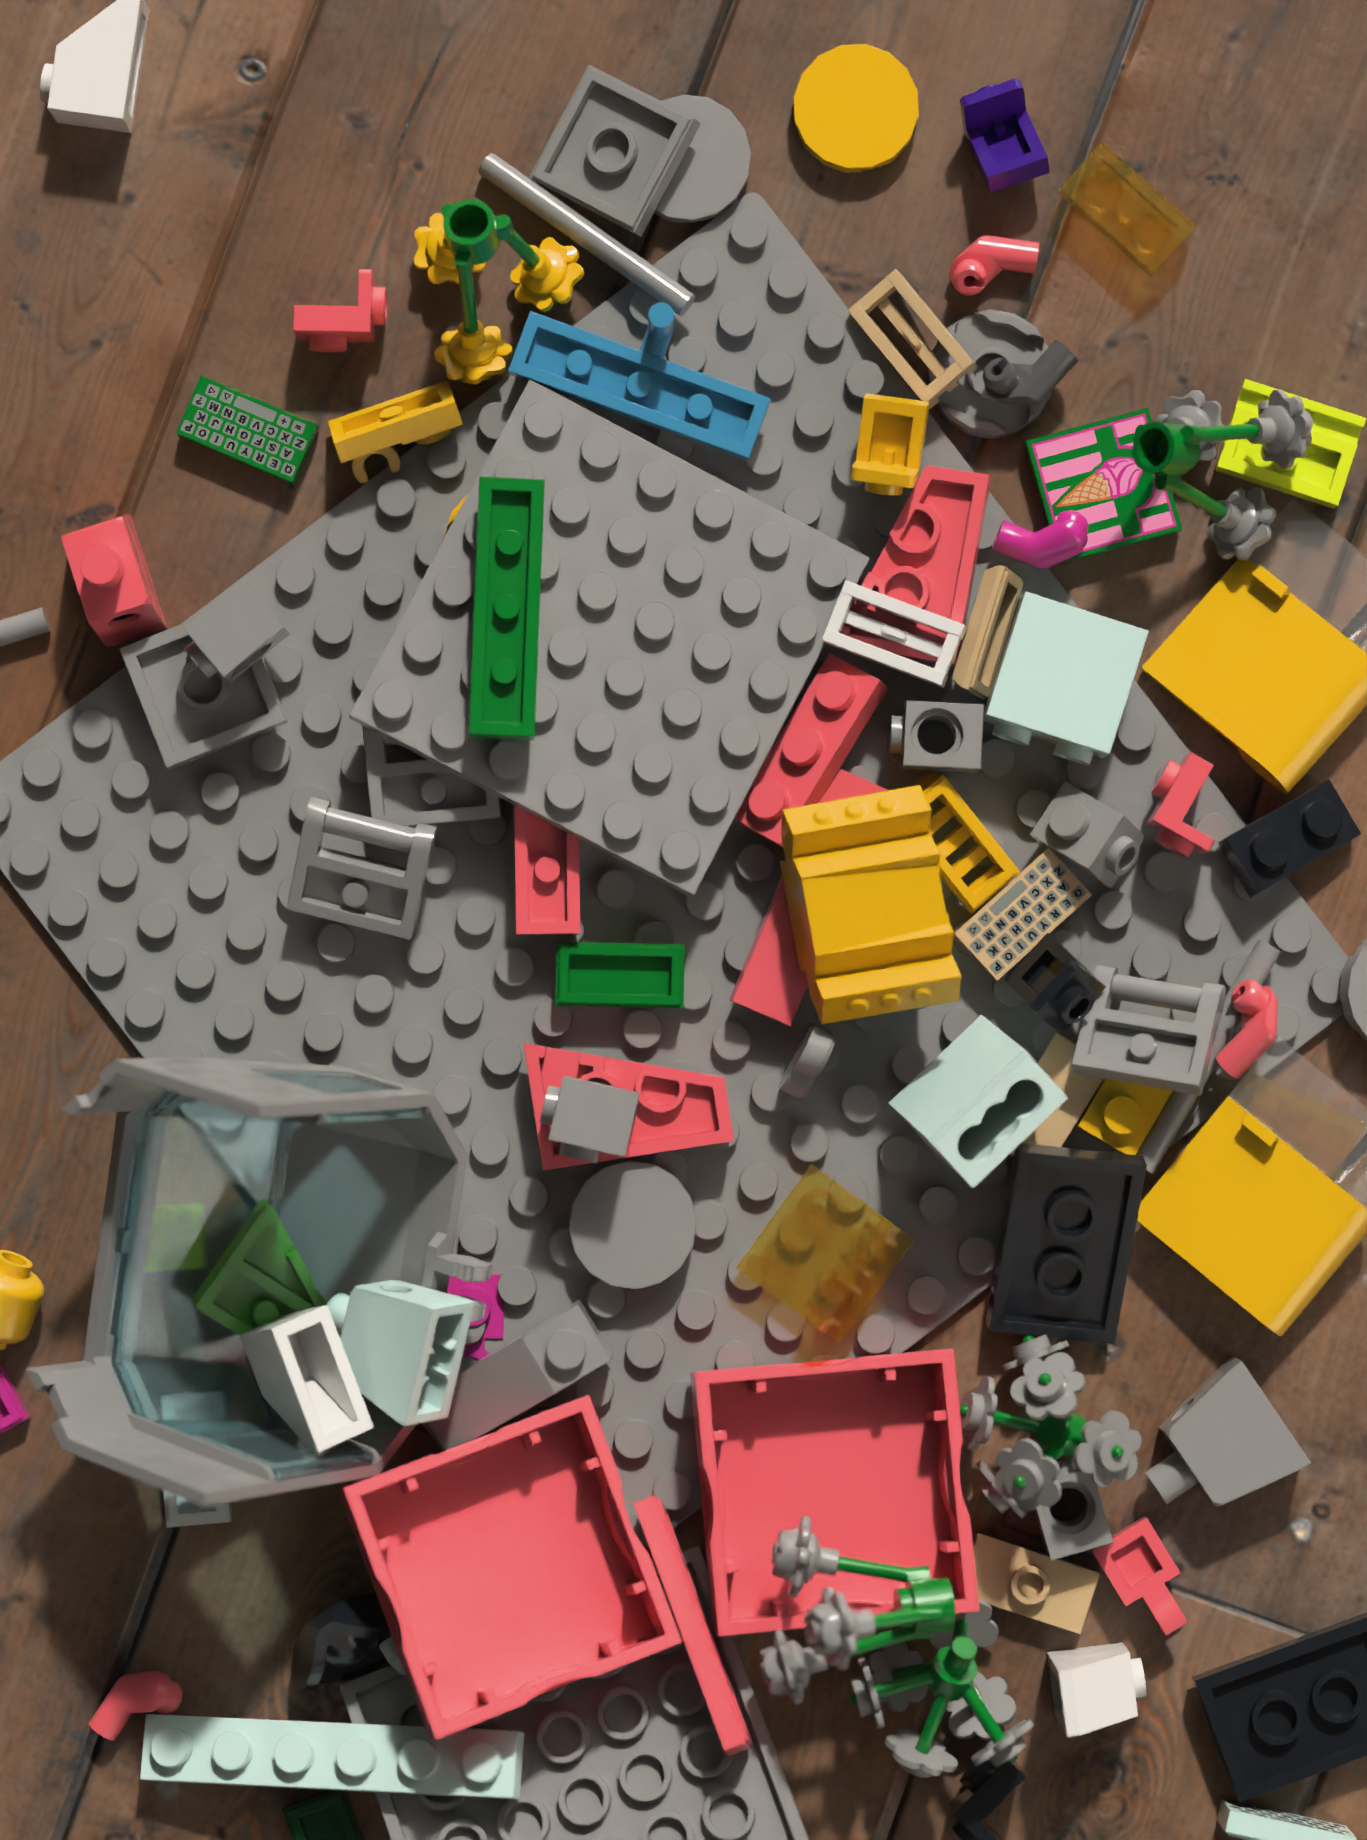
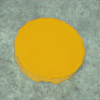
(855, 108)

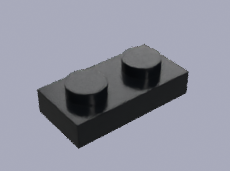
(1289, 838)

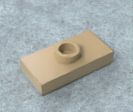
(1032, 1583)

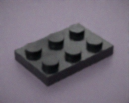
(1065, 1243)
(1290, 1708)

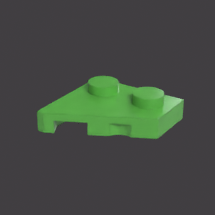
(257, 1277)

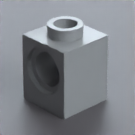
(233, 632)
(966, 728)
(1084, 1531)

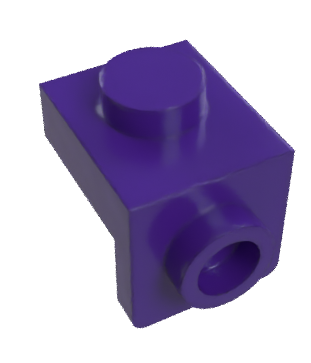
(1002, 135)

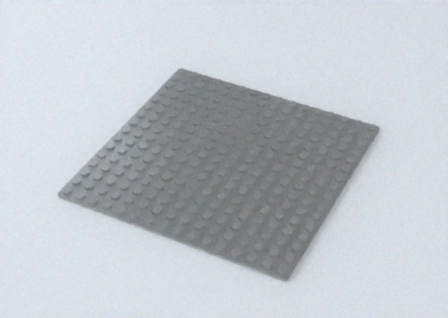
(182, 880)

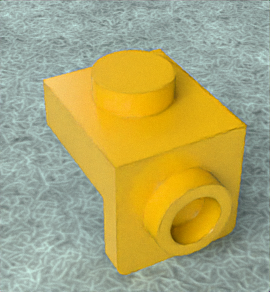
(890, 443)

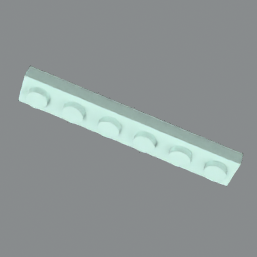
(331, 1756)

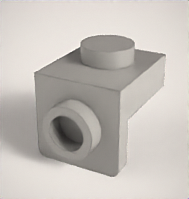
(1089, 834)

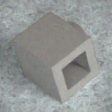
(589, 1118)

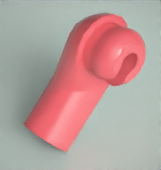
(987, 258)
(1258, 1027)
(135, 1694)

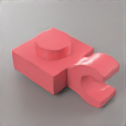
(1140, 1568)

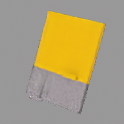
(1277, 648)
(1269, 1188)

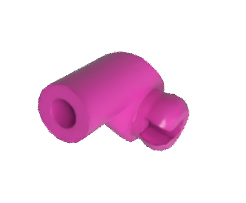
(1047, 546)

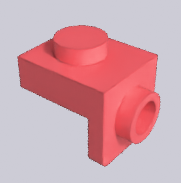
(332, 327)
(1177, 789)

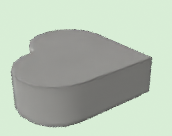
(807, 1061)

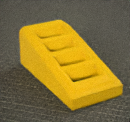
(993, 879)

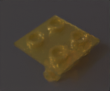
(825, 1254)

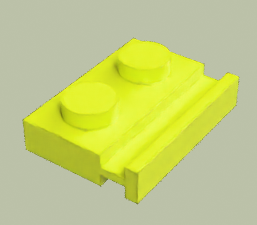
(1318, 474)

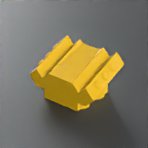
(868, 905)

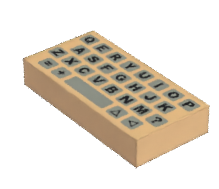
(1022, 914)

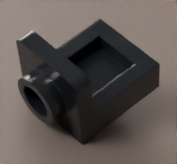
(1055, 984)
(983, 1792)

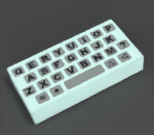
(1262, 1823)

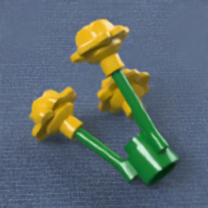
(461, 244)

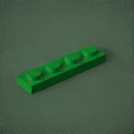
(506, 608)

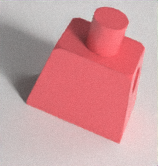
(114, 580)

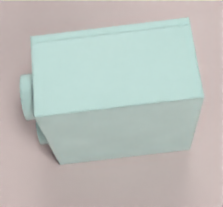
(1063, 678)
(978, 1100)

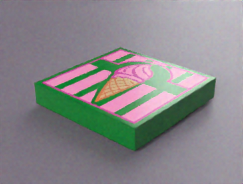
(1096, 475)

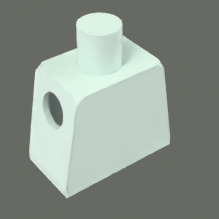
(403, 1346)

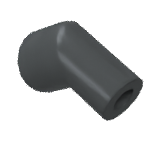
(1028, 382)

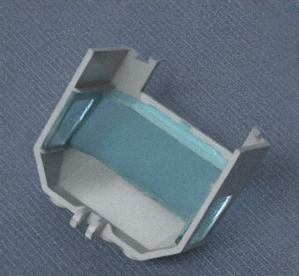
(367, 1196)

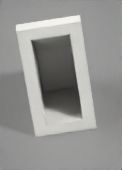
(99, 69)
(308, 1377)
(1095, 1686)

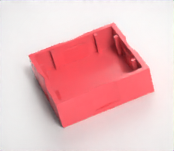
(854, 1447)
(509, 1567)

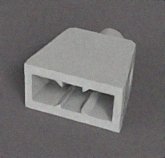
(1225, 1440)

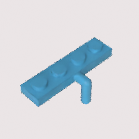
(640, 382)

